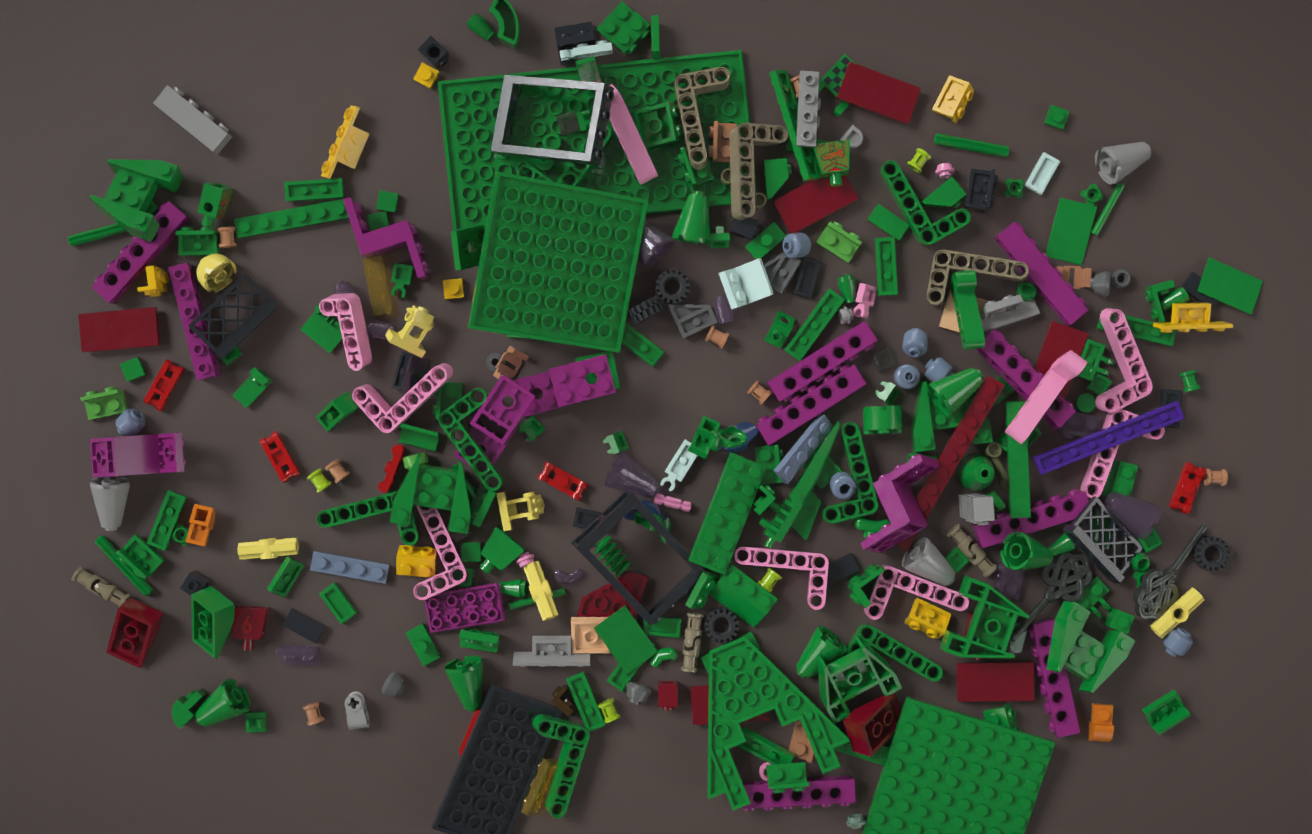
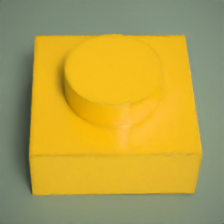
(426, 75)
(453, 289)

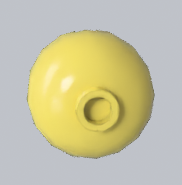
(215, 272)

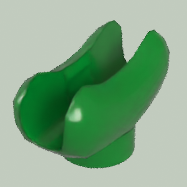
(869, 526)

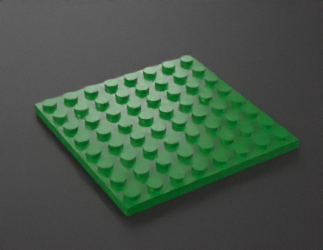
(557, 262)
(956, 775)

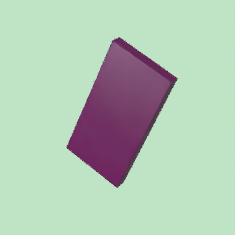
(465, 608)

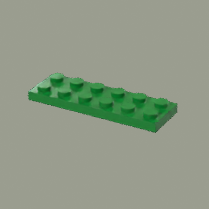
(727, 513)

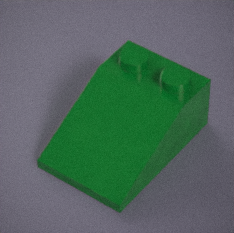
(211, 619)

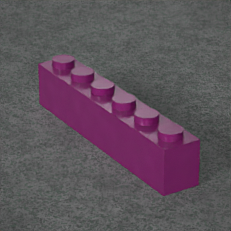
(1041, 274)

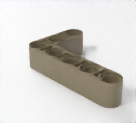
(691, 112)
(746, 162)
(972, 259)

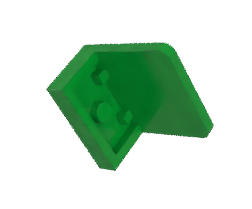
(857, 582)

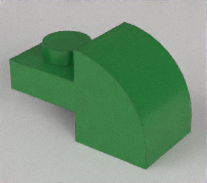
(701, 441)
(184, 710)

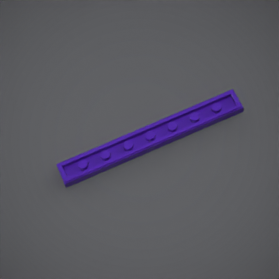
(1108, 437)

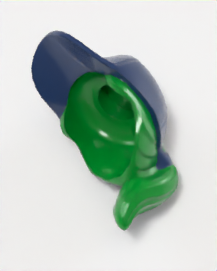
(734, 438)
(636, 516)

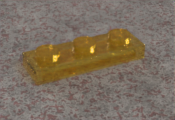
(539, 787)

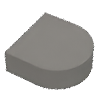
(855, 137)

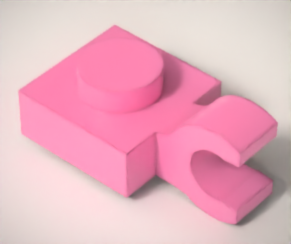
(865, 298)

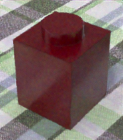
(667, 695)

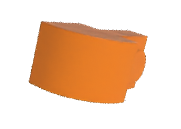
(201, 522)
(1101, 723)

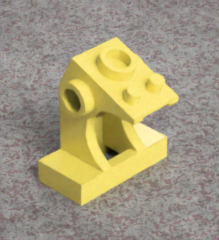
(402, 339)
(509, 511)

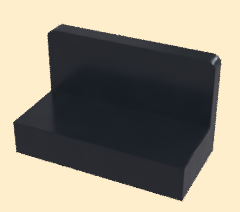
(409, 371)

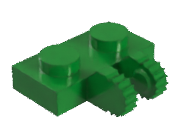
(1092, 353)
(1091, 594)

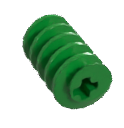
(611, 556)

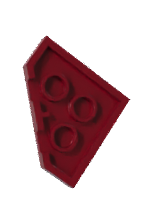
(607, 600)

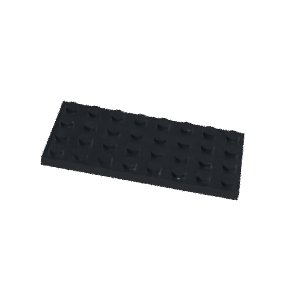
(495, 766)

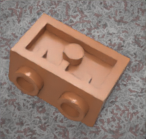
(721, 144)
(800, 744)

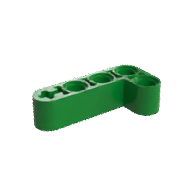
(966, 309)

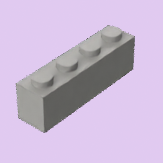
(192, 119)
(976, 508)

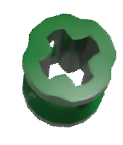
(1189, 380)

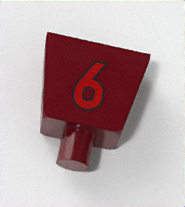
(249, 624)

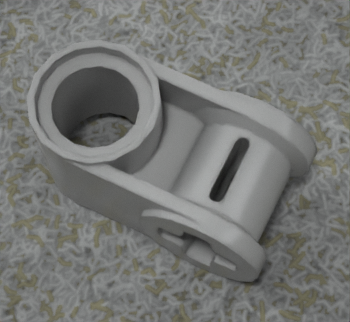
(356, 714)

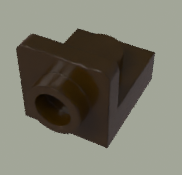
(563, 704)

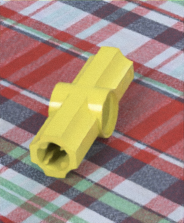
(268, 548)
(540, 590)
(1186, 604)

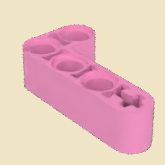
(357, 352)

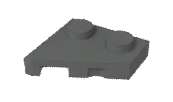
(781, 271)
(692, 318)

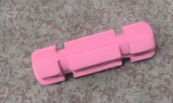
(672, 502)

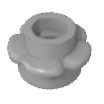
(845, 315)

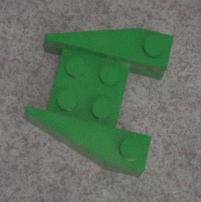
(133, 192)
(929, 418)
(435, 489)
(989, 626)
(1082, 653)
(852, 676)

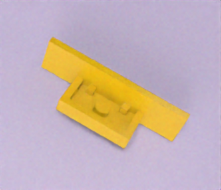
(347, 146)
(1191, 316)

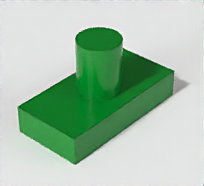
(765, 241)
(423, 644)

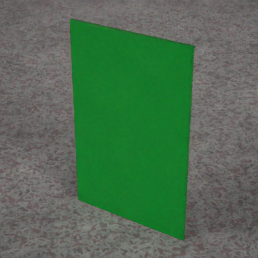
(1070, 231)
(1230, 286)
(625, 639)

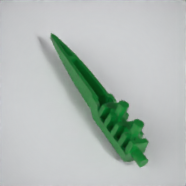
(789, 509)

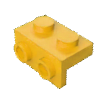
(157, 281)
(416, 561)

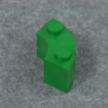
(508, 23)

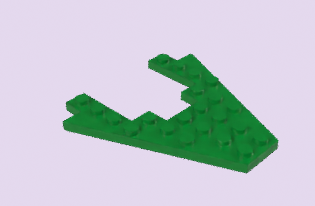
(747, 685)

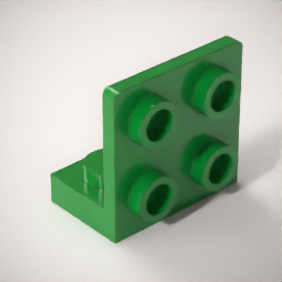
(787, 776)

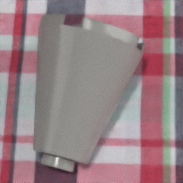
(1121, 160)
(110, 500)
(928, 562)

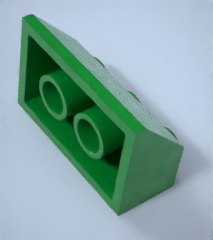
(743, 595)

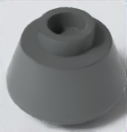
(1101, 284)
(393, 685)
(637, 692)

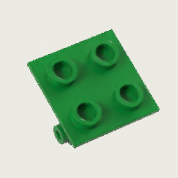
(323, 330)

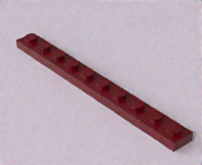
(956, 449)

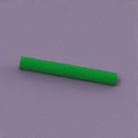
(1107, 210)
(529, 601)

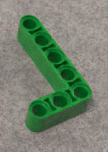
(571, 170)
(917, 210)
(468, 439)
(865, 475)
(373, 509)
(891, 647)
(565, 759)

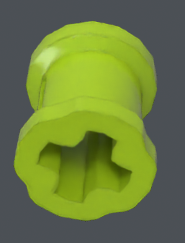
(918, 160)
(319, 480)
(769, 579)
(609, 710)

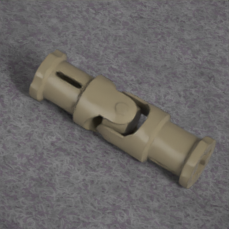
(973, 552)
(102, 589)
(692, 639)

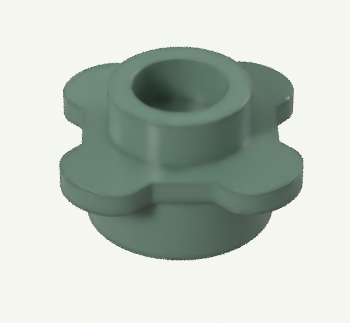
(855, 821)

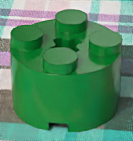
(882, 419)

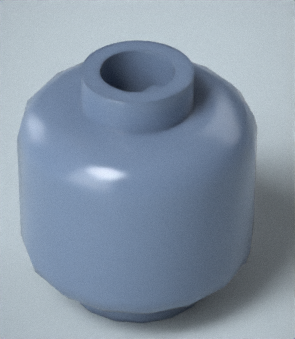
(796, 245)
(915, 342)
(938, 369)
(912, 379)
(130, 422)
(843, 485)
(1178, 642)

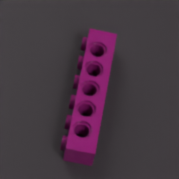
(164, 236)
(190, 307)
(861, 332)
(1013, 377)
(854, 382)
(1077, 498)
(1068, 724)
(825, 784)

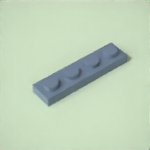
(803, 448)
(350, 567)

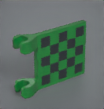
(832, 82)

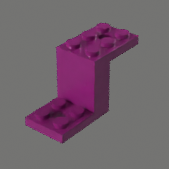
(387, 238)
(568, 384)
(495, 423)
(137, 455)
(900, 503)

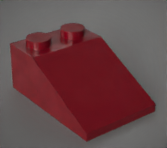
(134, 632)
(872, 724)

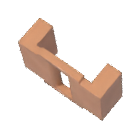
(1082, 277)
(514, 357)

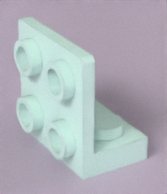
(746, 283)

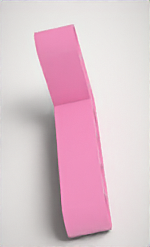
(630, 139)
(1125, 363)
(1060, 372)
(407, 402)
(1106, 464)
(442, 550)
(790, 563)
(912, 587)

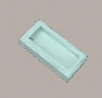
(1042, 173)

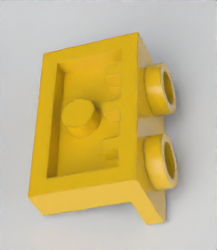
(953, 98)
(928, 619)

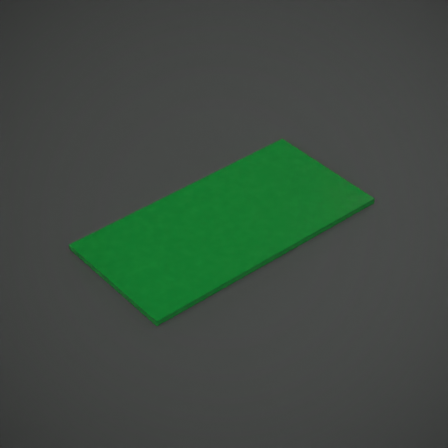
(471, 111)

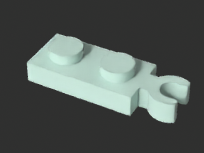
(585, 51)
(679, 464)

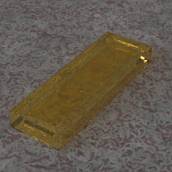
(377, 285)

